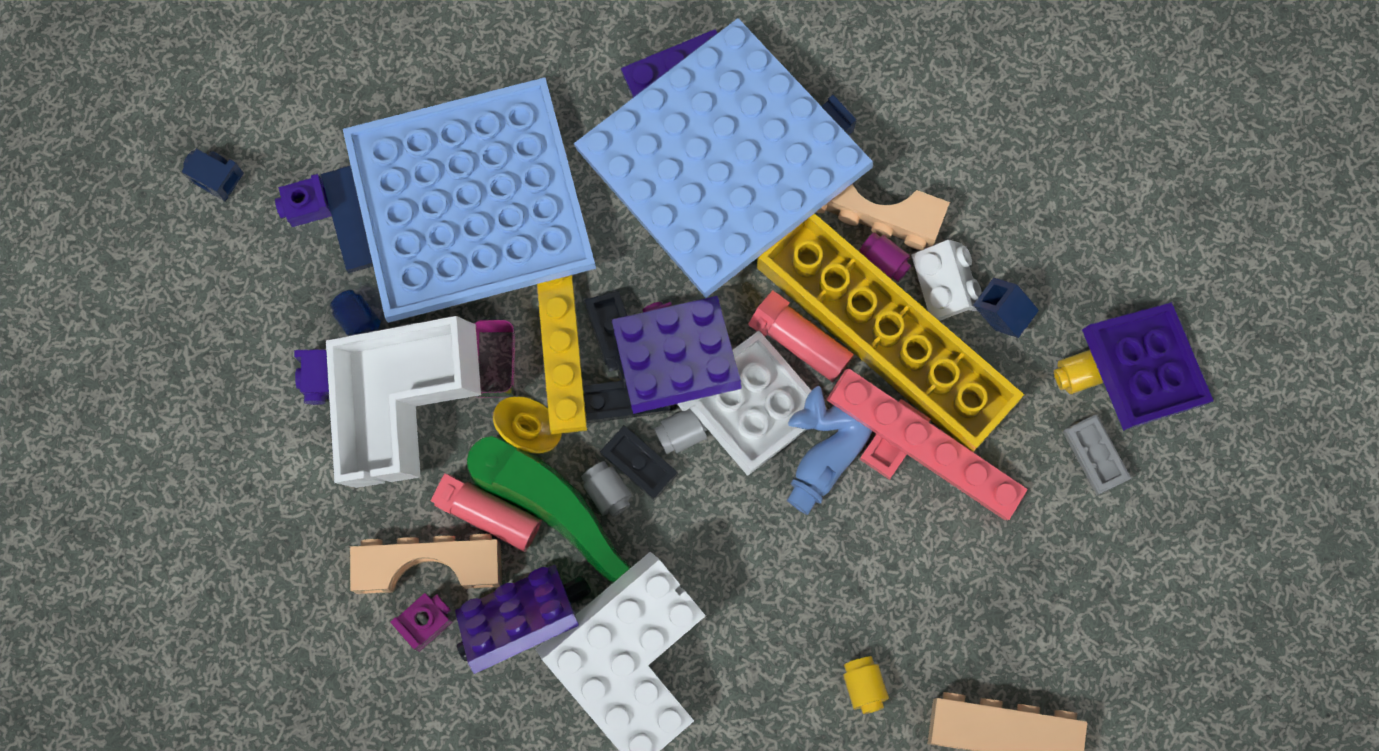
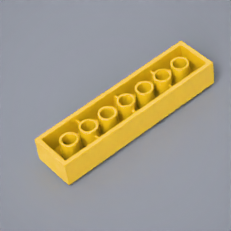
(890, 332)

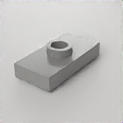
(1096, 454)

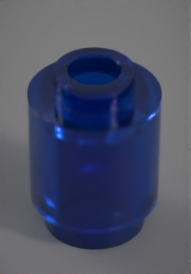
(354, 313)

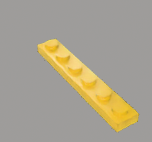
(561, 356)

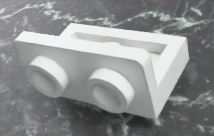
(946, 279)

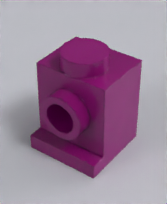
(417, 635)

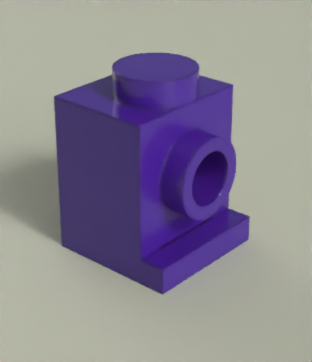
(311, 209)
(312, 376)

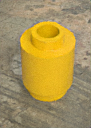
(1077, 373)
(865, 685)

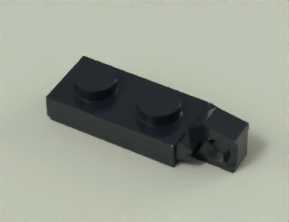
(600, 313)

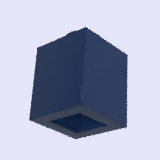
(1006, 307)

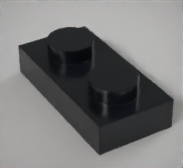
(639, 462)

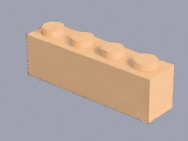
(1000, 729)

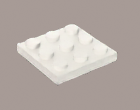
(755, 419)

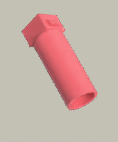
(800, 336)
(486, 512)

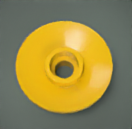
(525, 424)

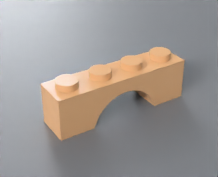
(914, 219)
(380, 566)

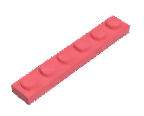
(927, 444)

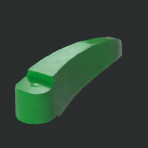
(546, 494)

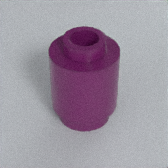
(886, 256)

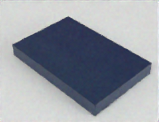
(347, 218)

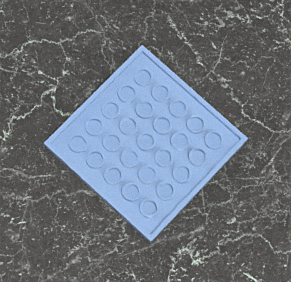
(723, 156)
(467, 200)

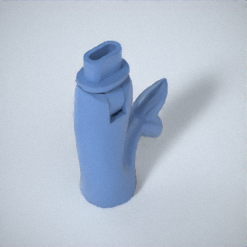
(829, 458)

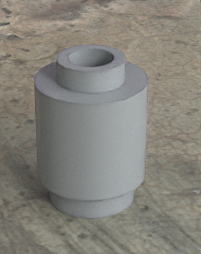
(680, 431)
(606, 489)

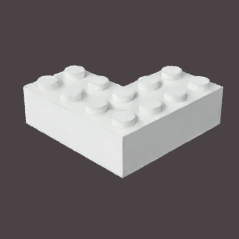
(379, 383)
(610, 654)

